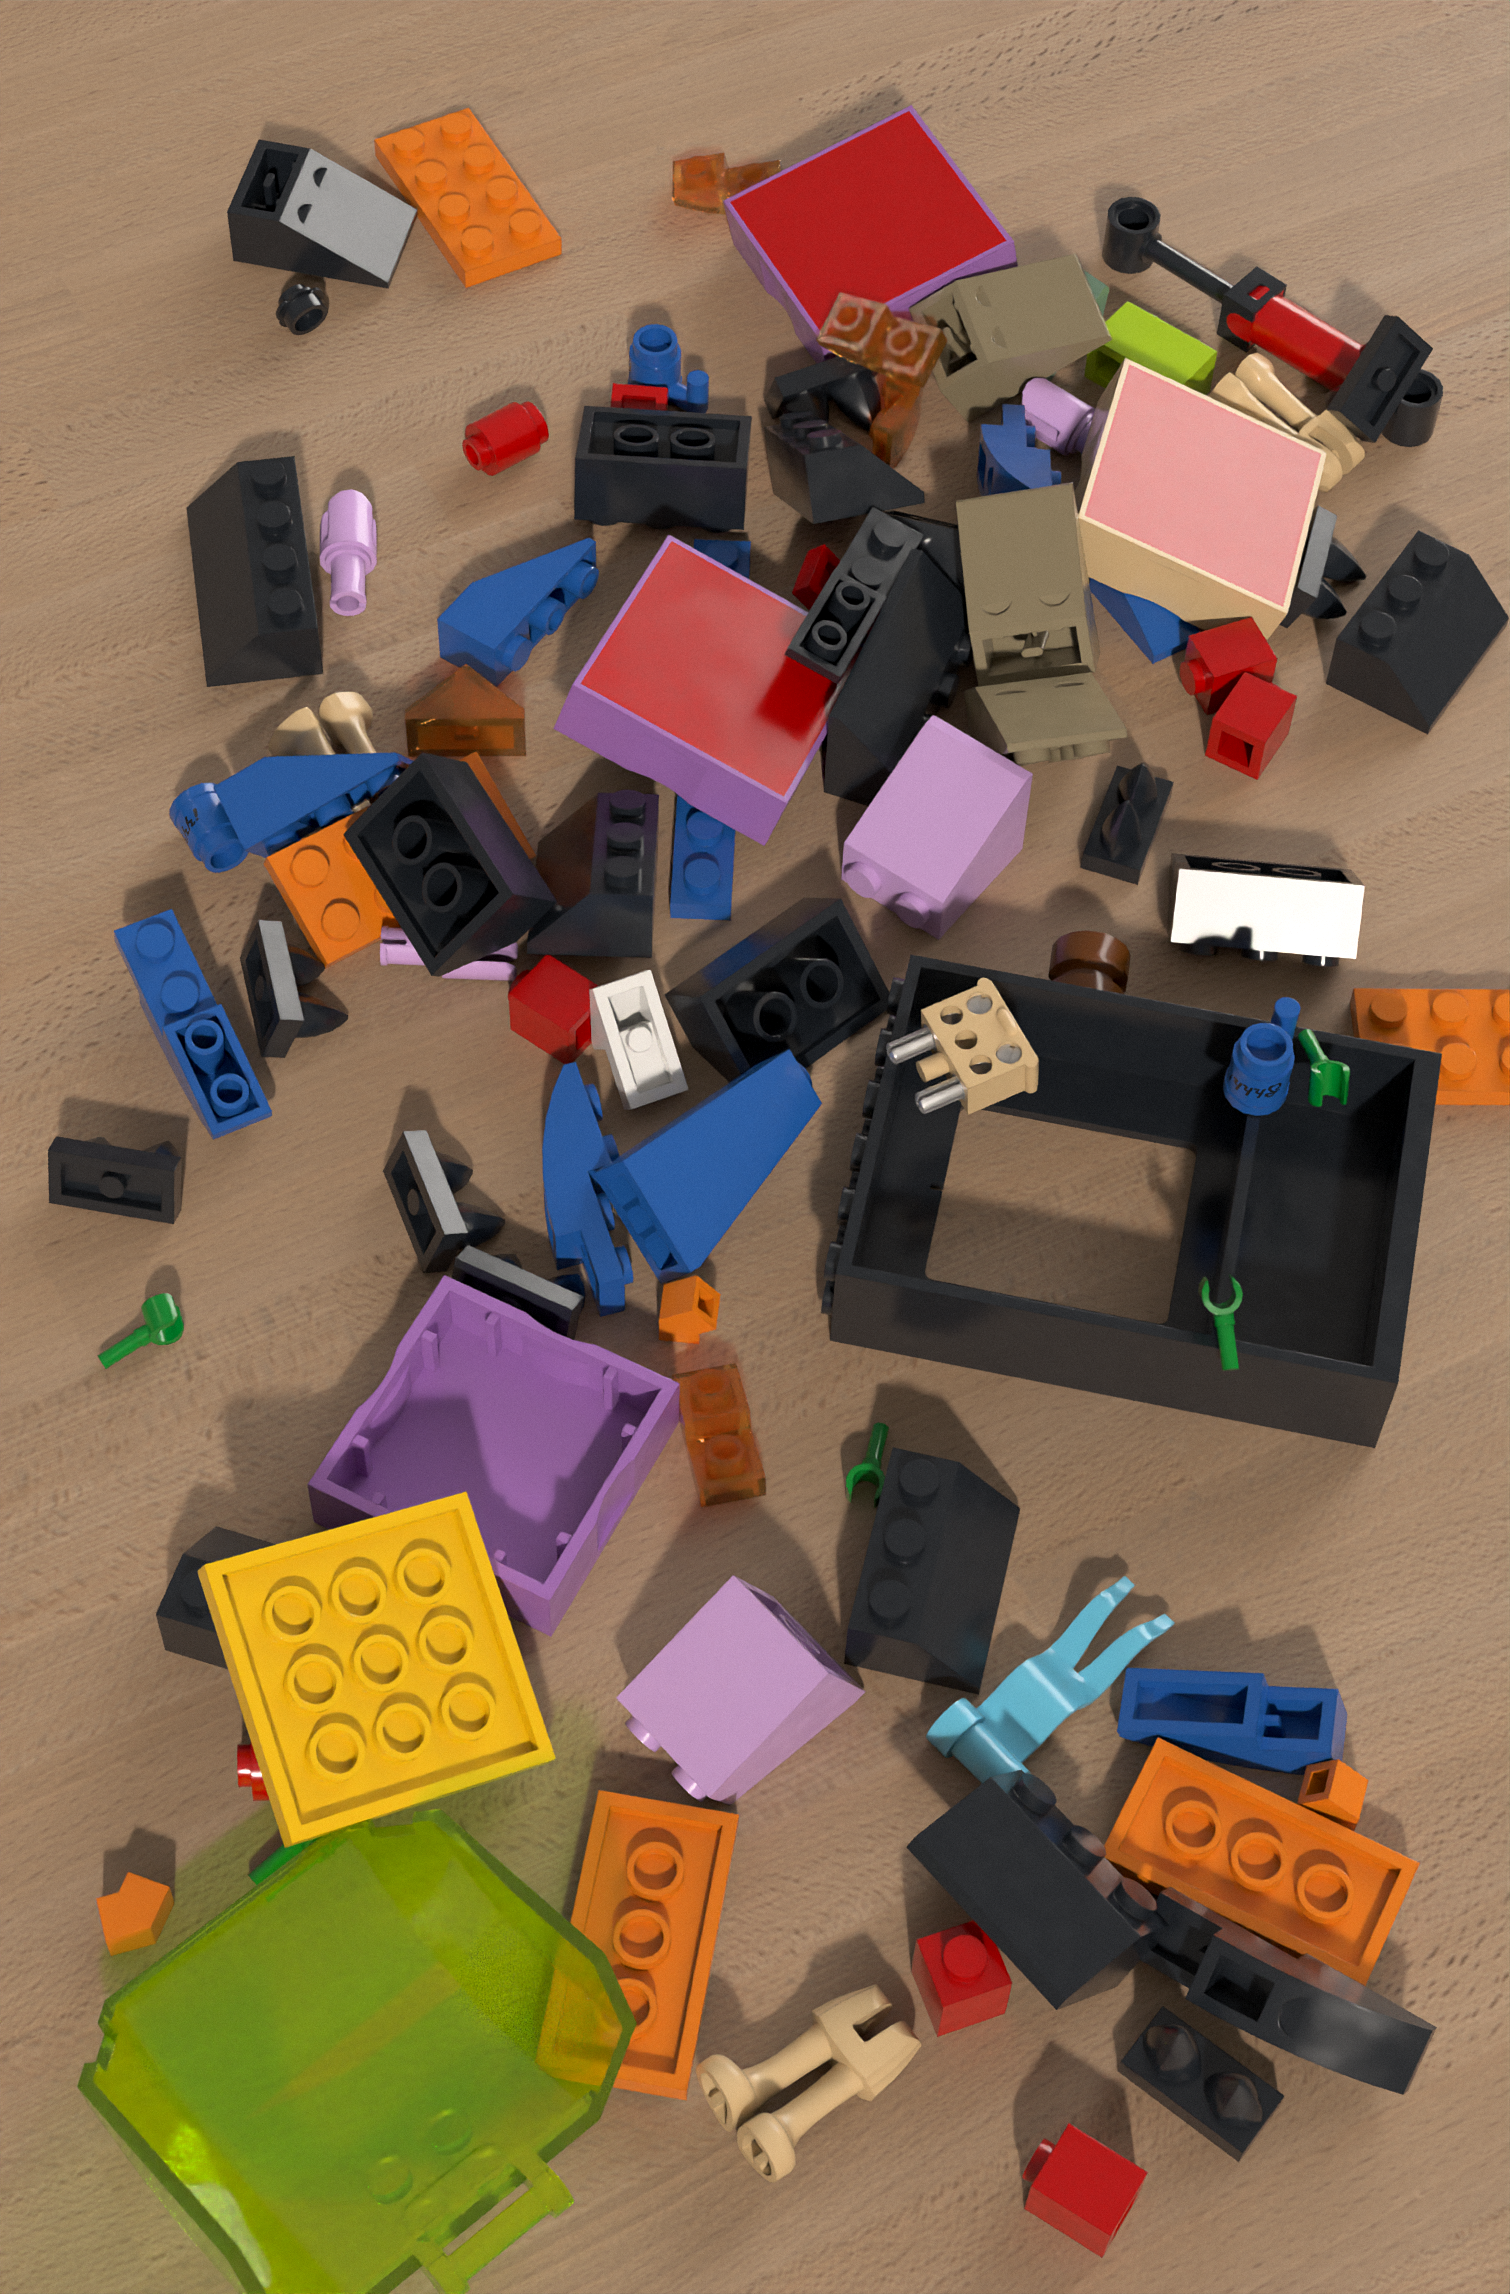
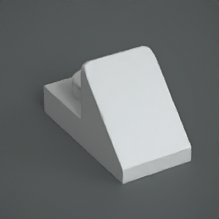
(637, 1040)

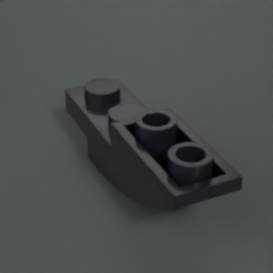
(853, 596)
(1286, 1999)

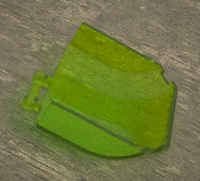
(363, 2064)

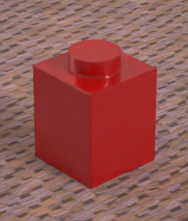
(1219, 659)
(1251, 725)
(552, 1009)
(960, 1977)
(1082, 2188)

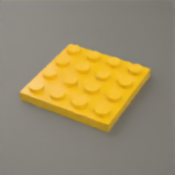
(375, 1667)

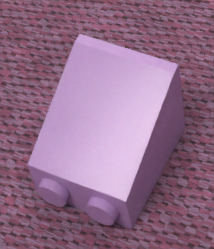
(938, 828)
(736, 1693)

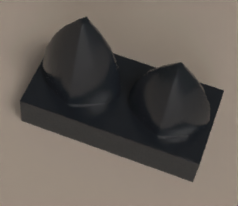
(1378, 379)
(813, 386)
(1321, 558)
(1127, 823)
(271, 978)
(116, 1178)
(424, 1191)
(551, 1302)
(1200, 2083)

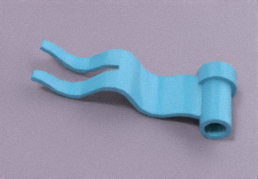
(1041, 1693)

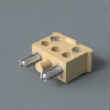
(974, 1047)

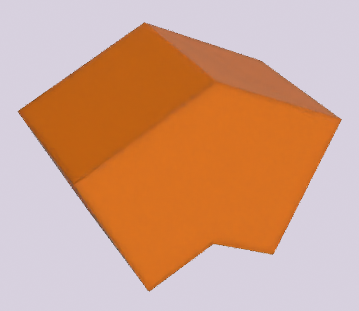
(688, 1310)
(1333, 1792)
(134, 1914)

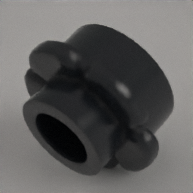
(301, 309)

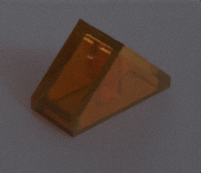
(465, 717)

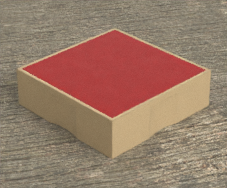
(1194, 502)

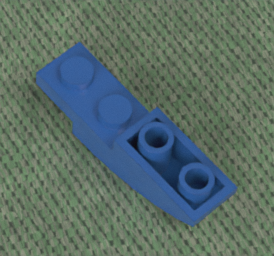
(1009, 456)
(191, 1025)
(574, 1201)

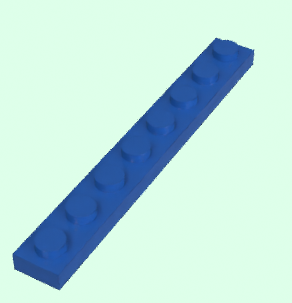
(701, 843)

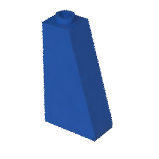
(705, 1166)

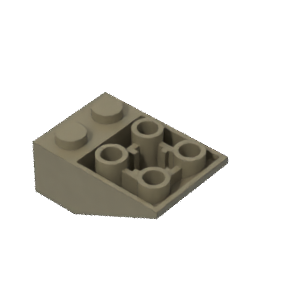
(1011, 330)
(1027, 585)
(1044, 719)

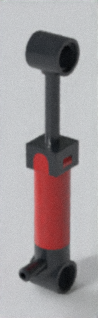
(1262, 316)

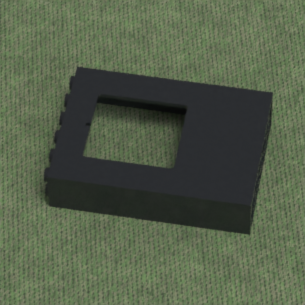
(1295, 1204)

